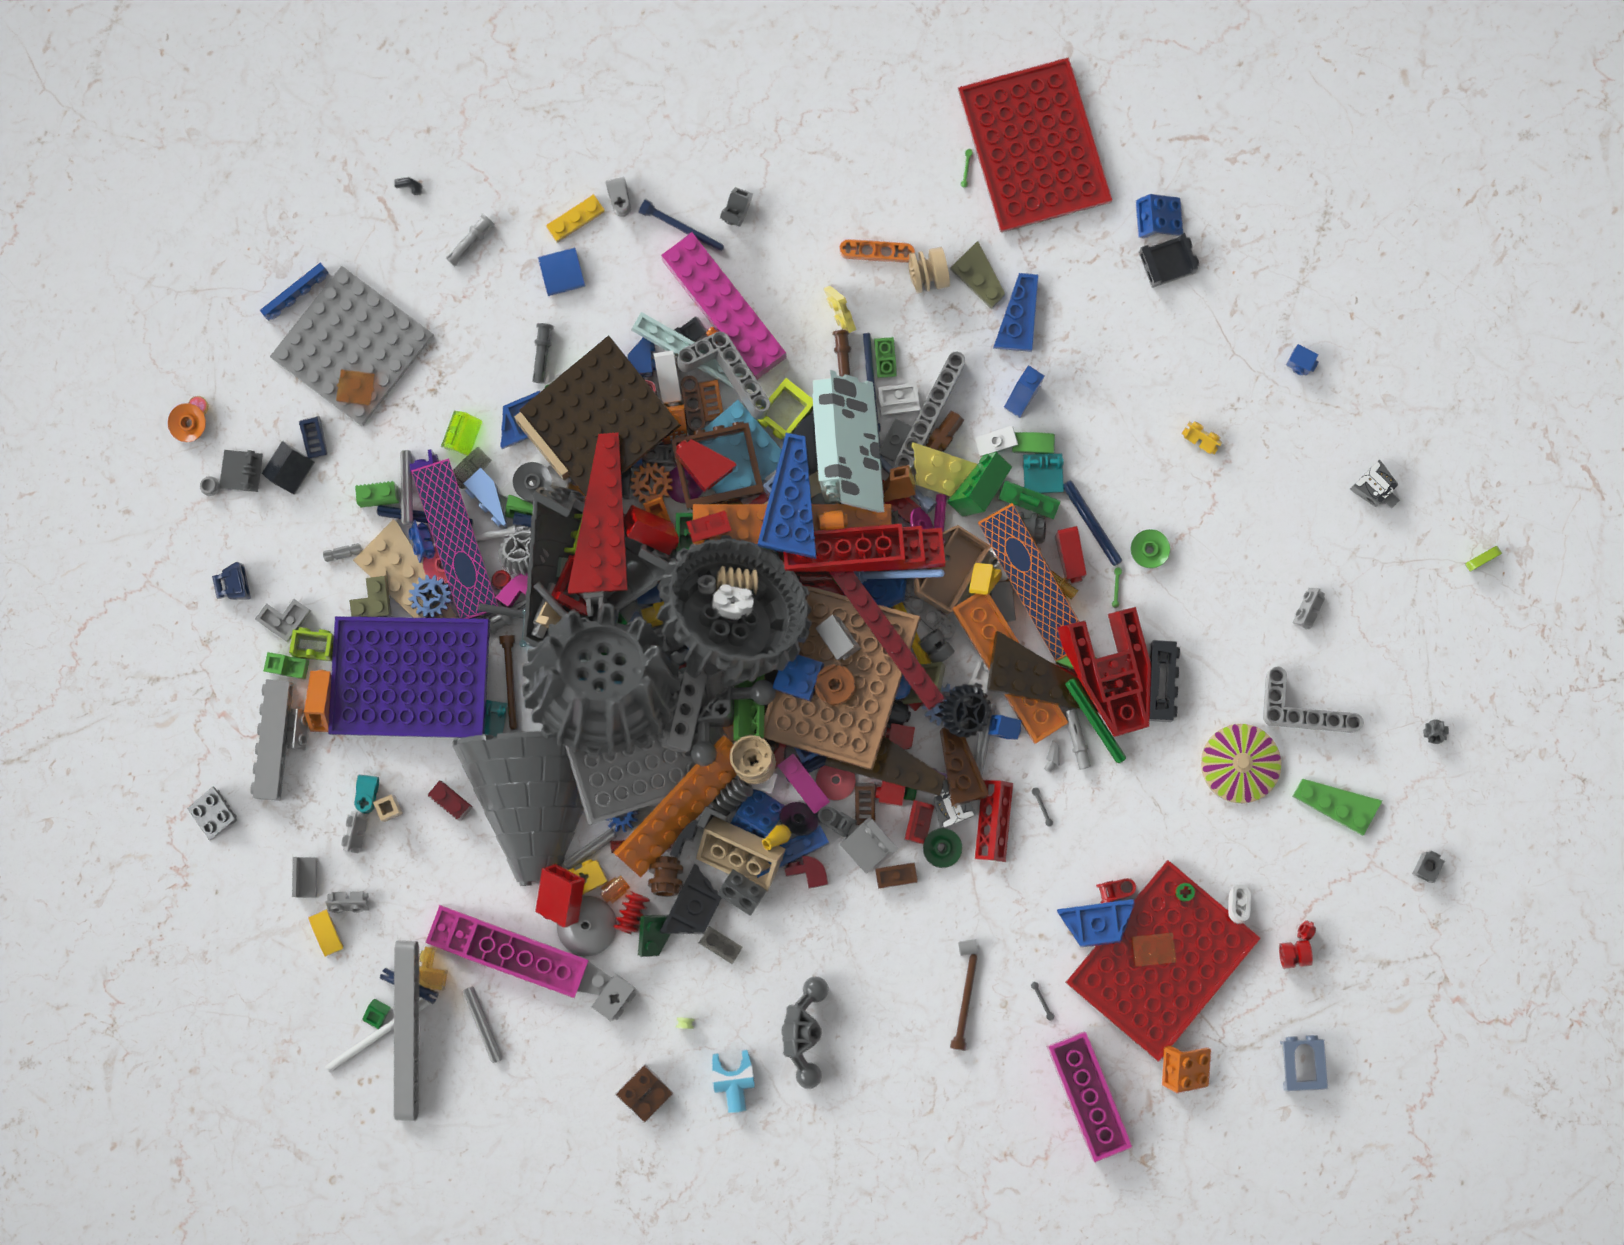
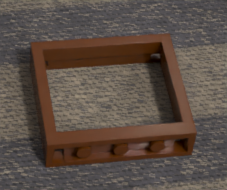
(719, 432)

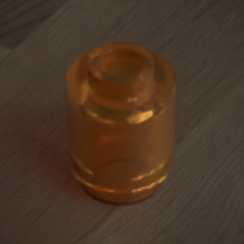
(614, 889)

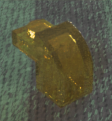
(428, 976)

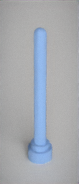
(864, 575)

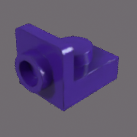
(433, 458)

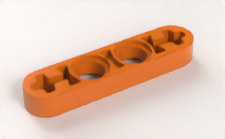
(877, 246)

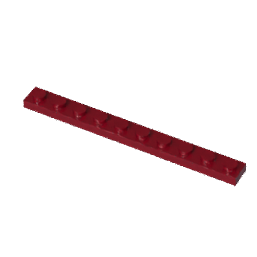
(889, 638)

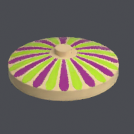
(1241, 763)

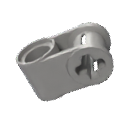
(618, 194)

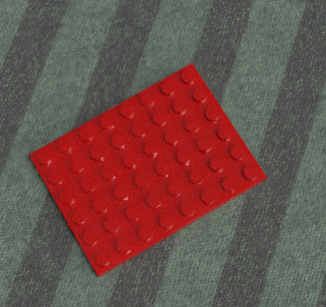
(1034, 145)
(1163, 999)

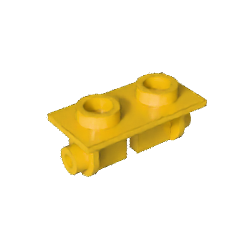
(1196, 432)

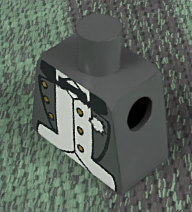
(1377, 486)
(951, 815)

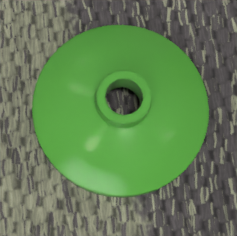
(1157, 542)

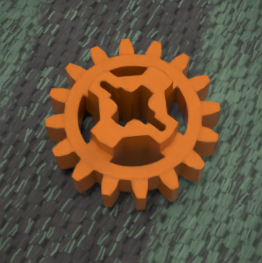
(644, 484)

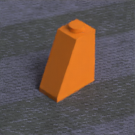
(318, 701)

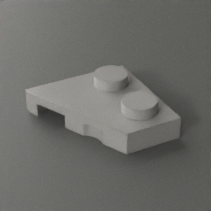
(593, 980)

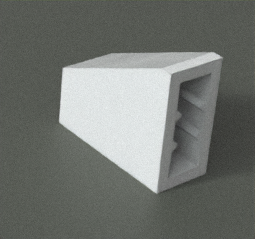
(668, 378)

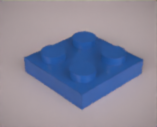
(798, 677)

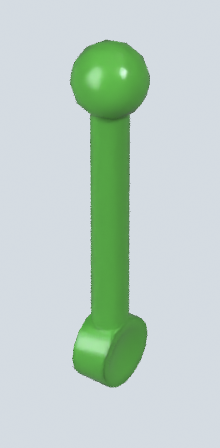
(968, 153)
(1117, 572)

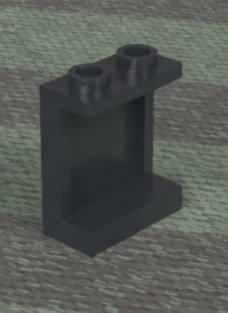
(1169, 260)

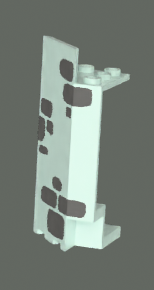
(848, 442)

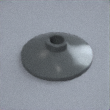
(528, 472)

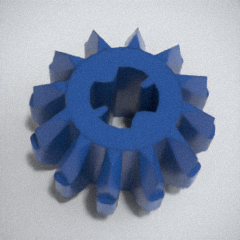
(619, 822)

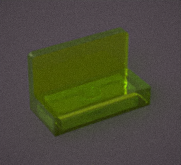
(461, 433)

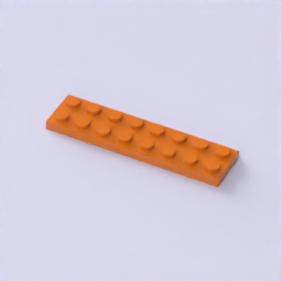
(980, 621)
(677, 810)

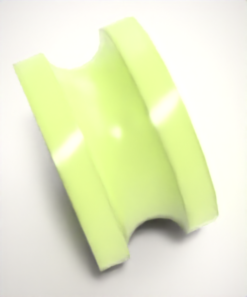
(685, 1023)

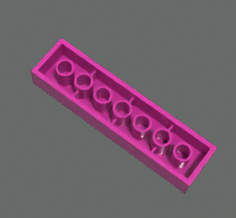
(723, 304)

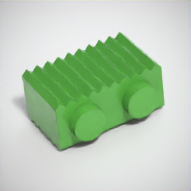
(377, 494)

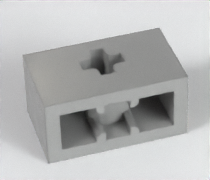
(603, 1003)

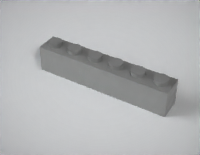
(272, 740)

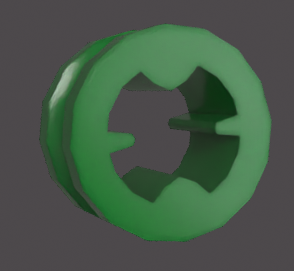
(1181, 887)

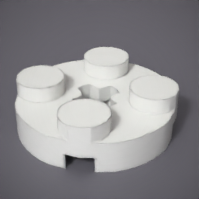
(727, 594)

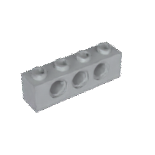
(687, 722)

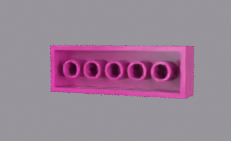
(1089, 1096)

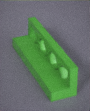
(744, 714)

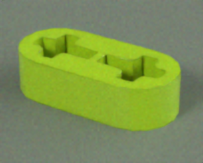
(1483, 558)

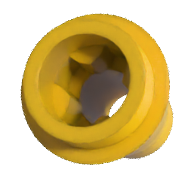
(779, 835)

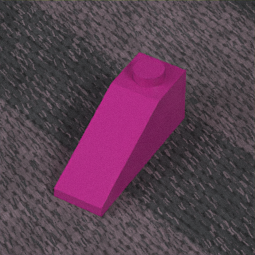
(803, 783)

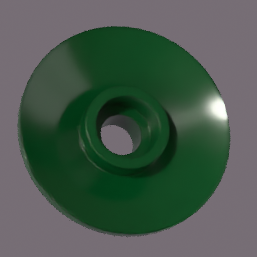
(951, 851)

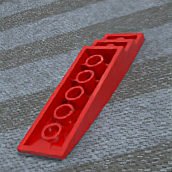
(872, 549)

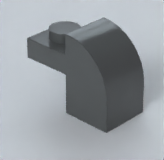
(736, 207)

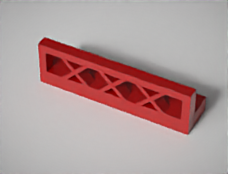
(997, 820)

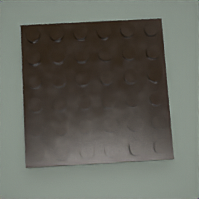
(596, 398)

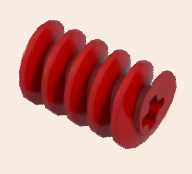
(631, 913)

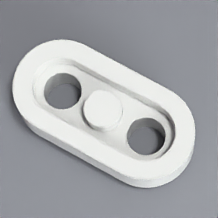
(1239, 908)

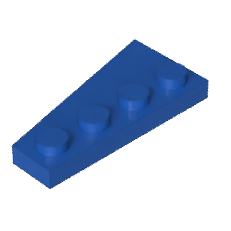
(1018, 322)

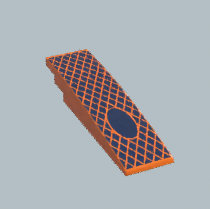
(1029, 575)

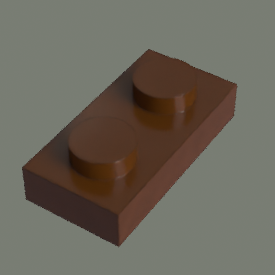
(896, 875)

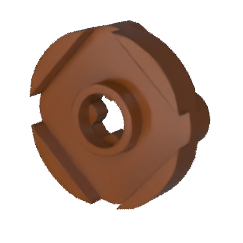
(824, 682)

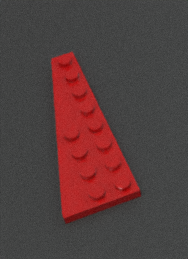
(600, 547)

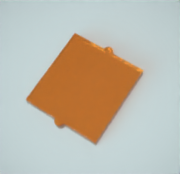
(355, 387)

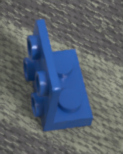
(1159, 215)
(758, 814)

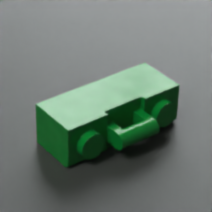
(1029, 499)

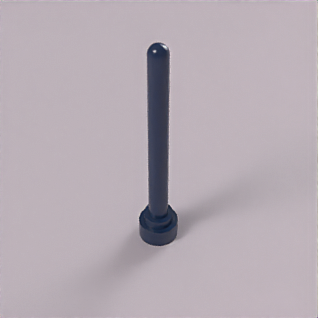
(649, 209)

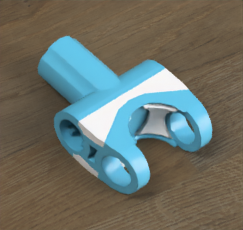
(733, 1081)

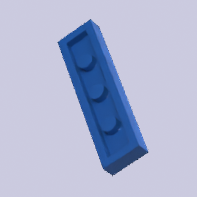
(289, 296)
(800, 847)

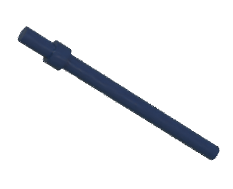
(869, 367)

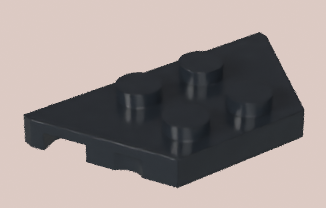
(693, 906)

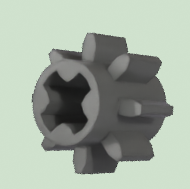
(1436, 731)

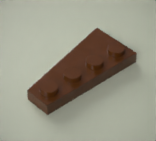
(961, 769)

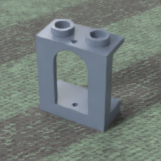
(1289, 1048)

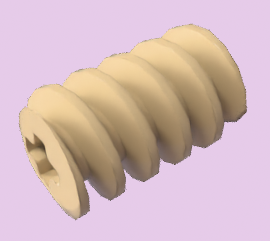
(737, 579)

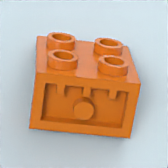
(1186, 1069)

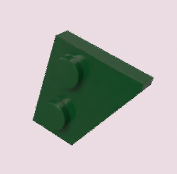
(650, 939)

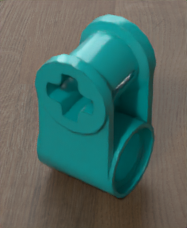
(367, 789)

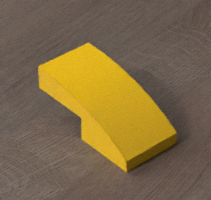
(325, 932)

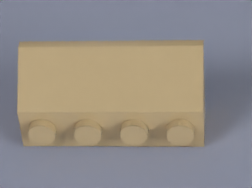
(732, 848)

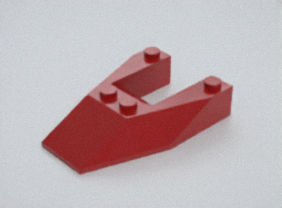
(1117, 681)

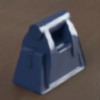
(235, 583)

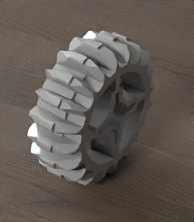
(516, 551)

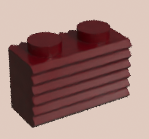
(450, 800)

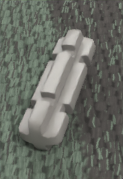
(342, 552)

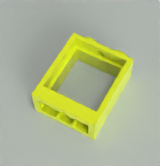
(796, 393)

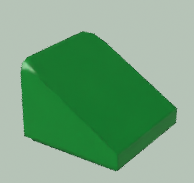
(376, 1013)

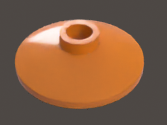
(178, 422)

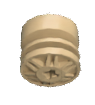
(929, 270)
(747, 750)

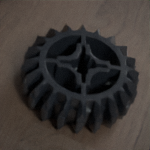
(972, 710)

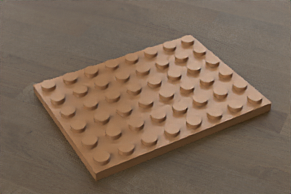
(857, 727)

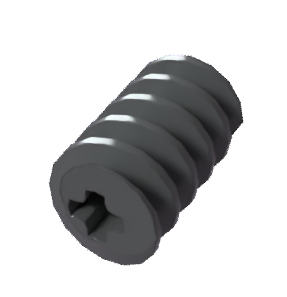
(732, 796)

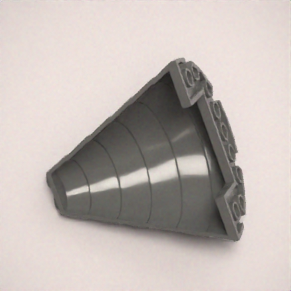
(552, 529)
(525, 795)

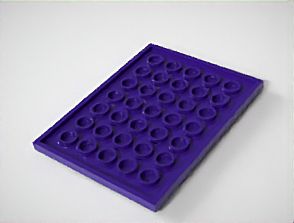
(409, 677)

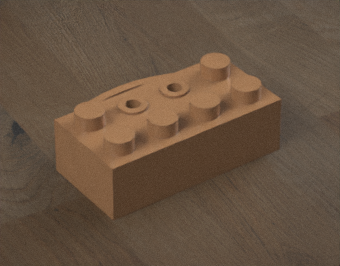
(964, 551)

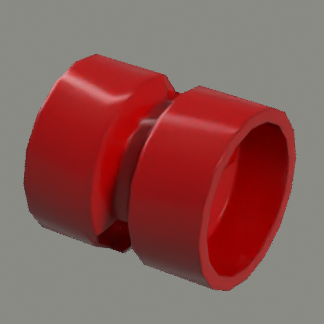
(1295, 954)

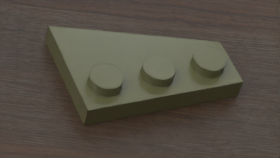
(978, 275)

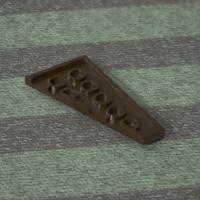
(1027, 675)
(897, 767)

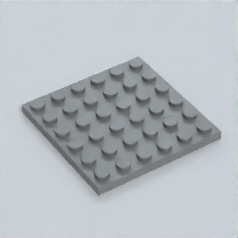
(351, 331)

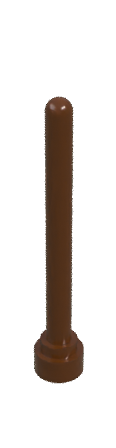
(507, 643)
(959, 1041)

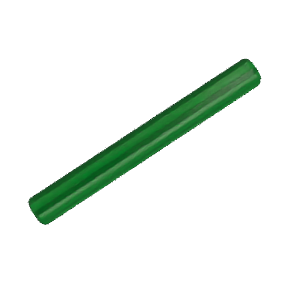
(1095, 720)

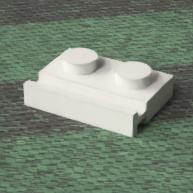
(899, 399)

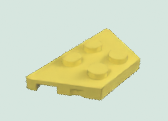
(838, 303)
(939, 470)

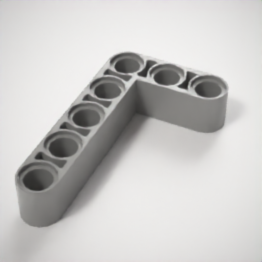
(730, 369)
(1302, 714)

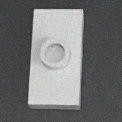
(996, 441)

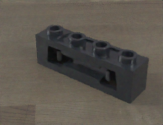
(1172, 671)

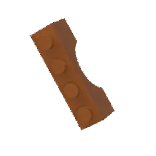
(899, 484)

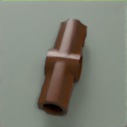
(943, 435)

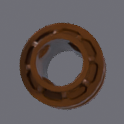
(665, 876)

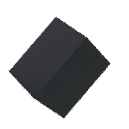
(288, 468)

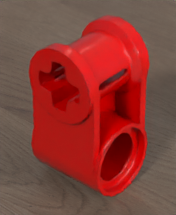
(1114, 890)

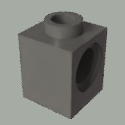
(1421, 871)

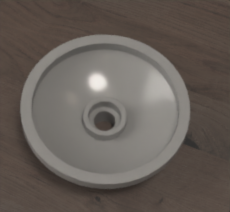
(600, 930)

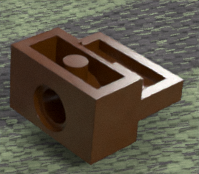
(638, 1086)

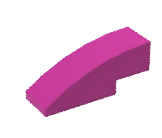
(513, 590)

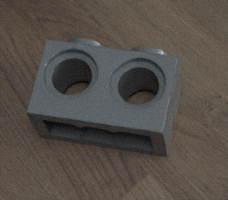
(741, 892)

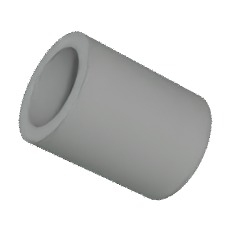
(968, 947)

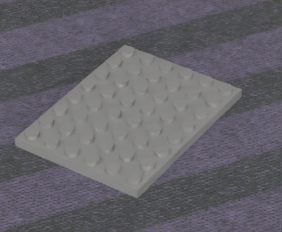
(635, 778)

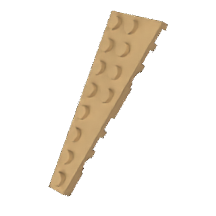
(393, 557)

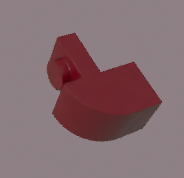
(814, 871)

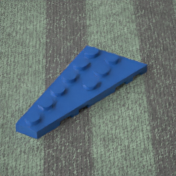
(789, 510)

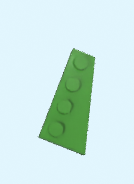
(1345, 807)

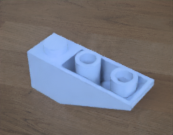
(486, 491)

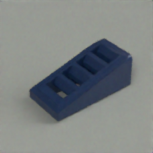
(306, 438)

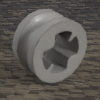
(702, 584)

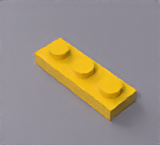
(575, 218)

